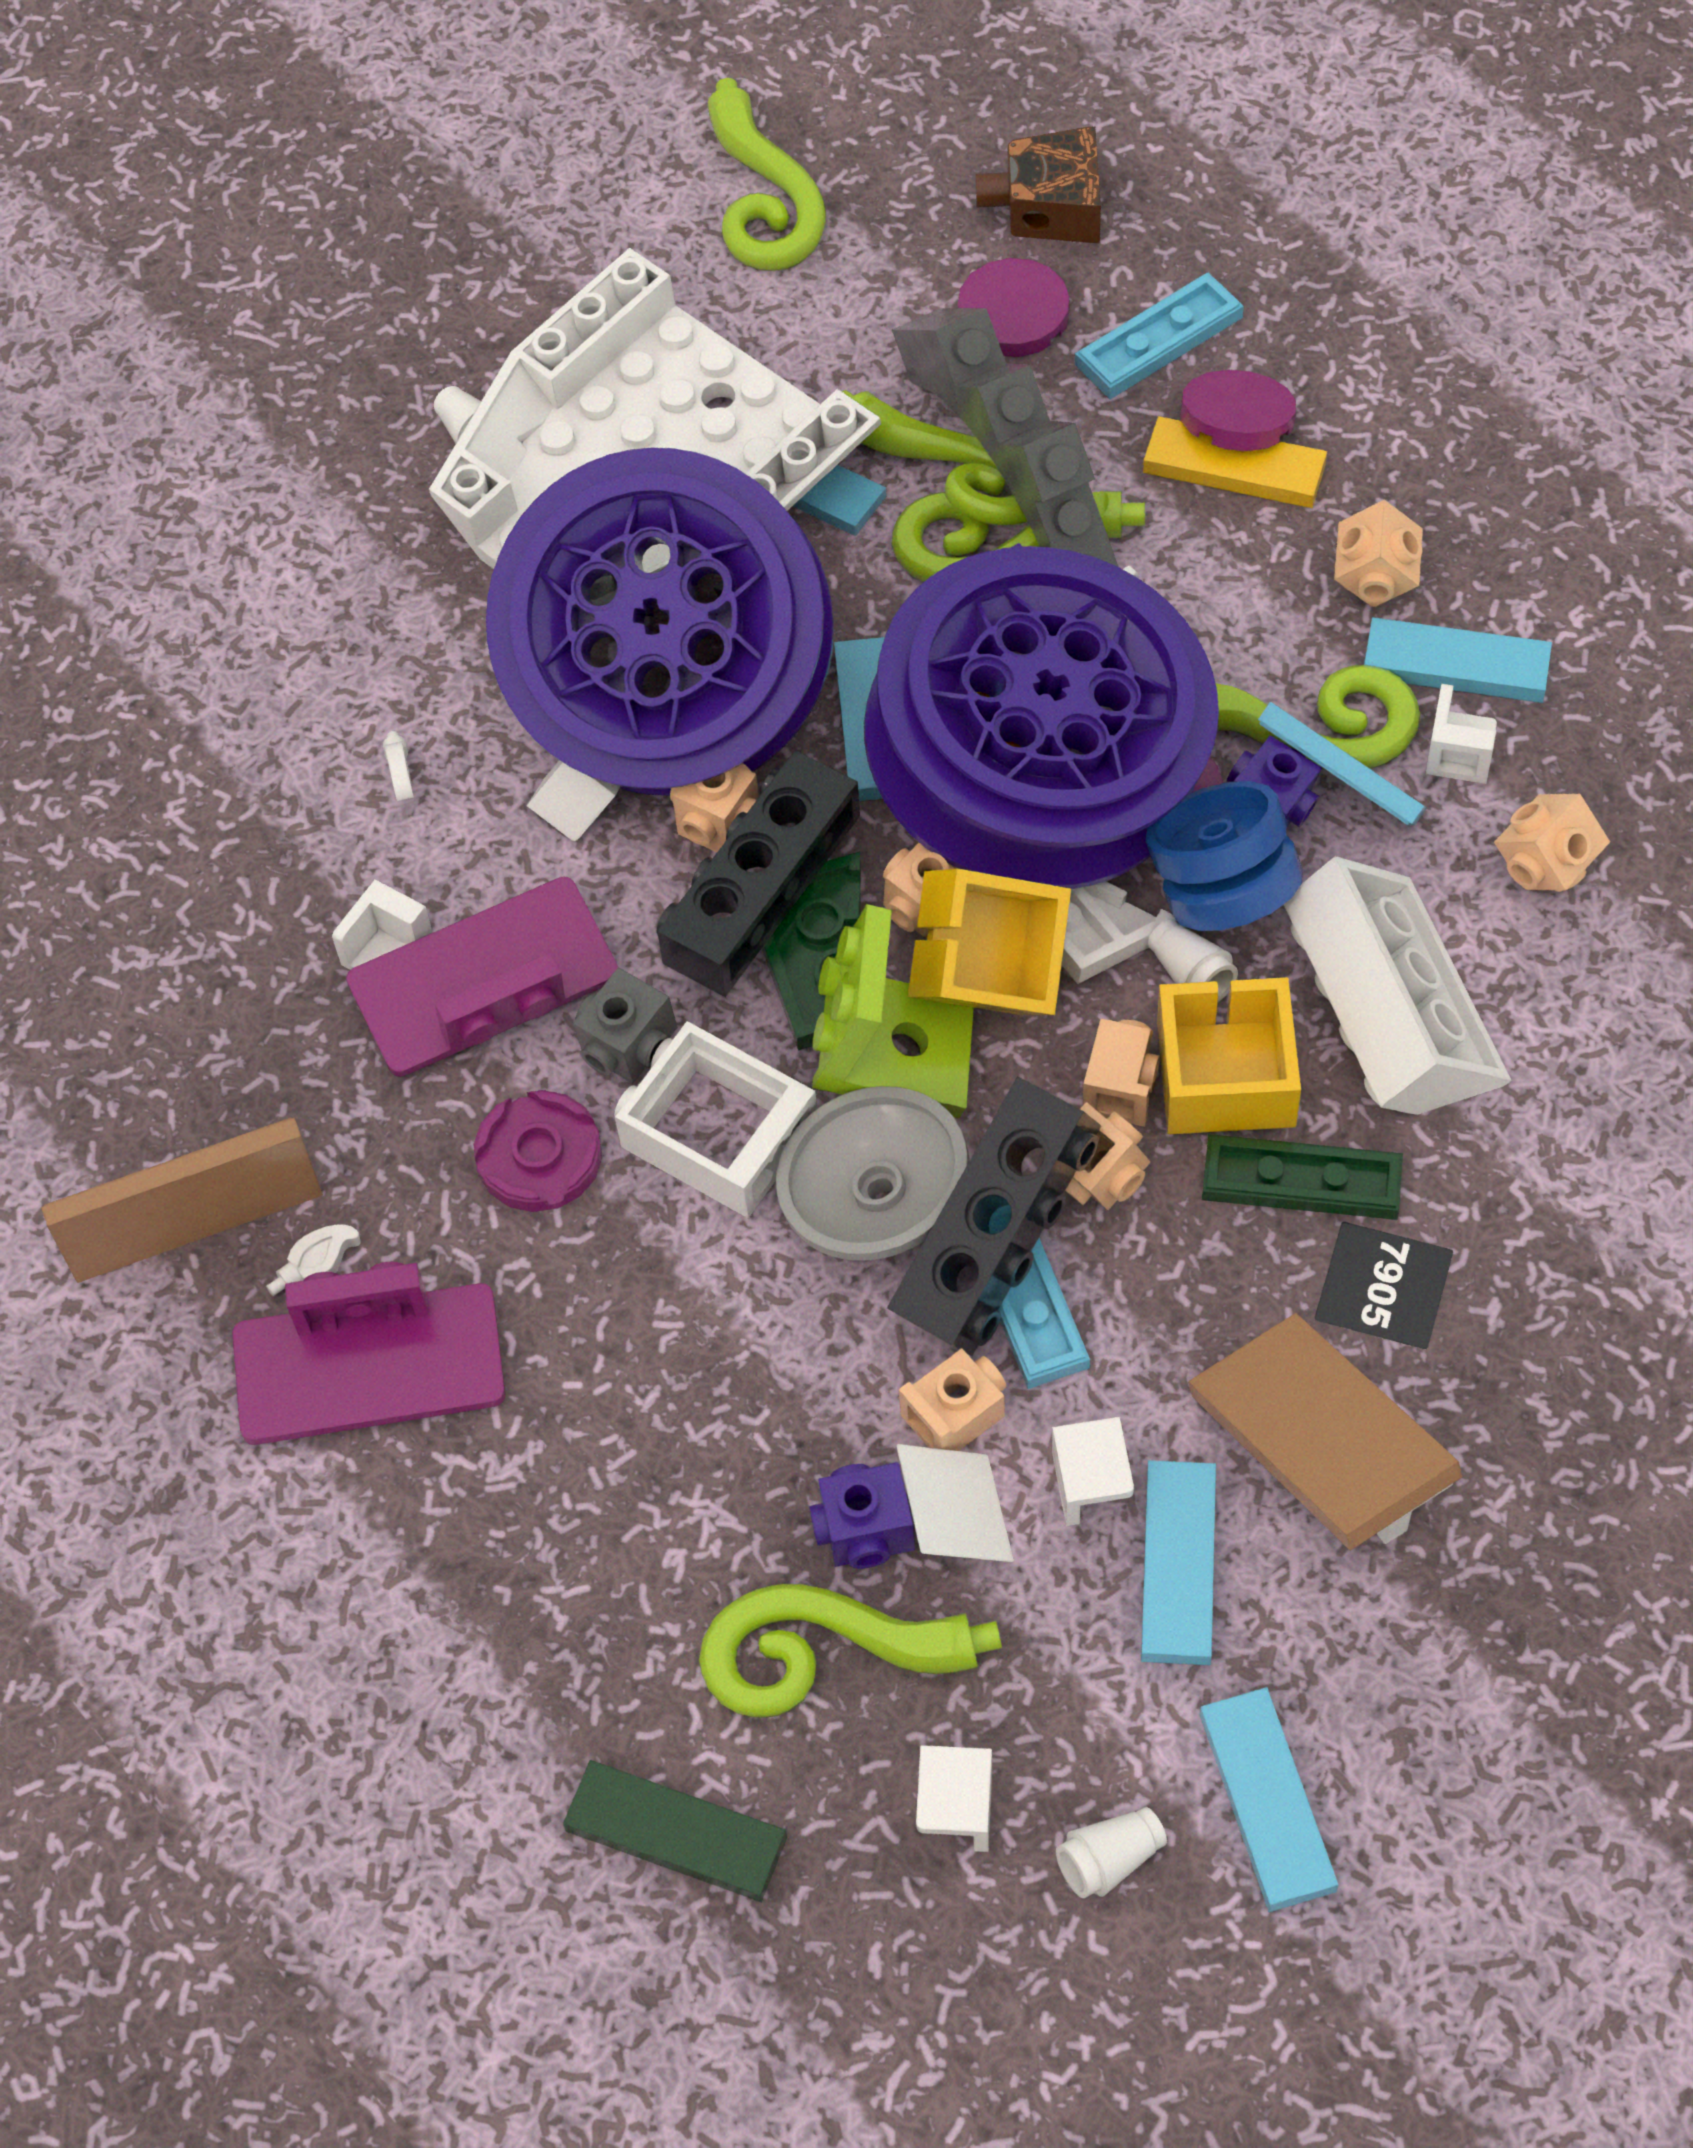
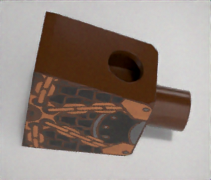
(1048, 186)

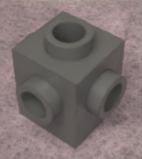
(623, 1026)

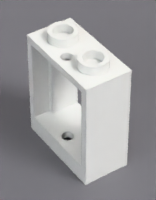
(672, 1067)

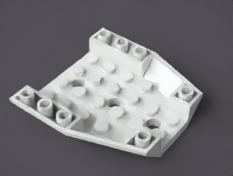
(624, 375)

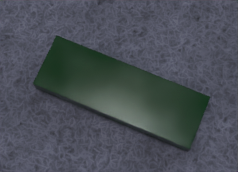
(1302, 1176)
(675, 1830)

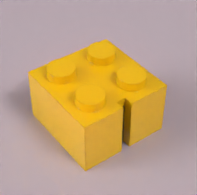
(989, 942)
(1229, 1072)

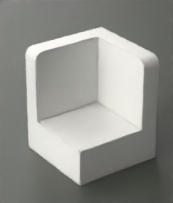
(1460, 742)
(571, 799)
(378, 925)
(1090, 1465)
(955, 1792)

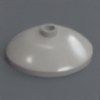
(865, 1147)

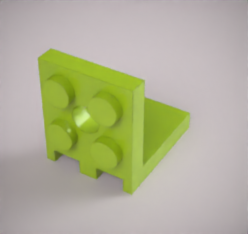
(868, 1009)

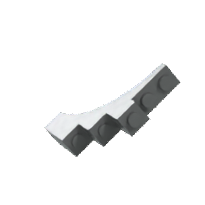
(1040, 459)

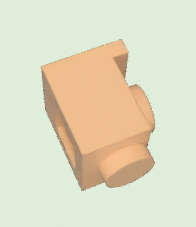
(1121, 1070)
(950, 1421)

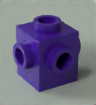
(1285, 773)
(863, 1515)

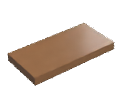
(182, 1200)
(1325, 1431)

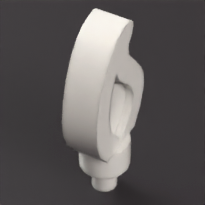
(396, 752)
(315, 1253)

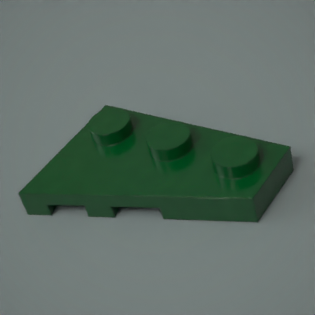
(809, 937)

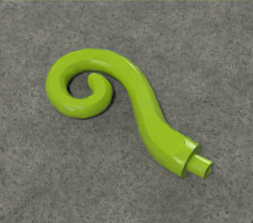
(737, 133)
(914, 439)
(917, 516)
(1241, 711)
(920, 1646)

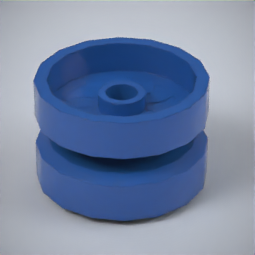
(1225, 856)

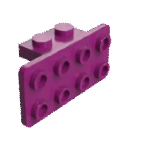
(481, 976)
(366, 1354)

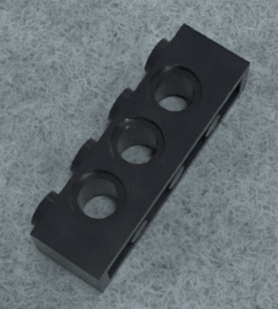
(721, 949)
(994, 1179)

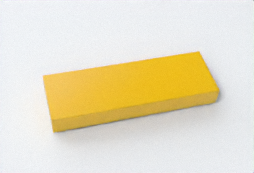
(1277, 473)

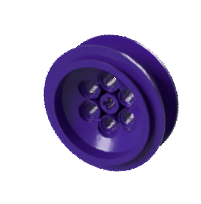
(1085, 643)
(712, 716)

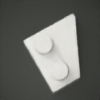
(1104, 930)

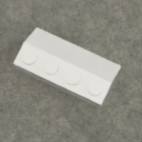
(1393, 988)

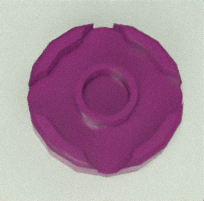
(1023, 302)
(1238, 409)
(541, 1171)

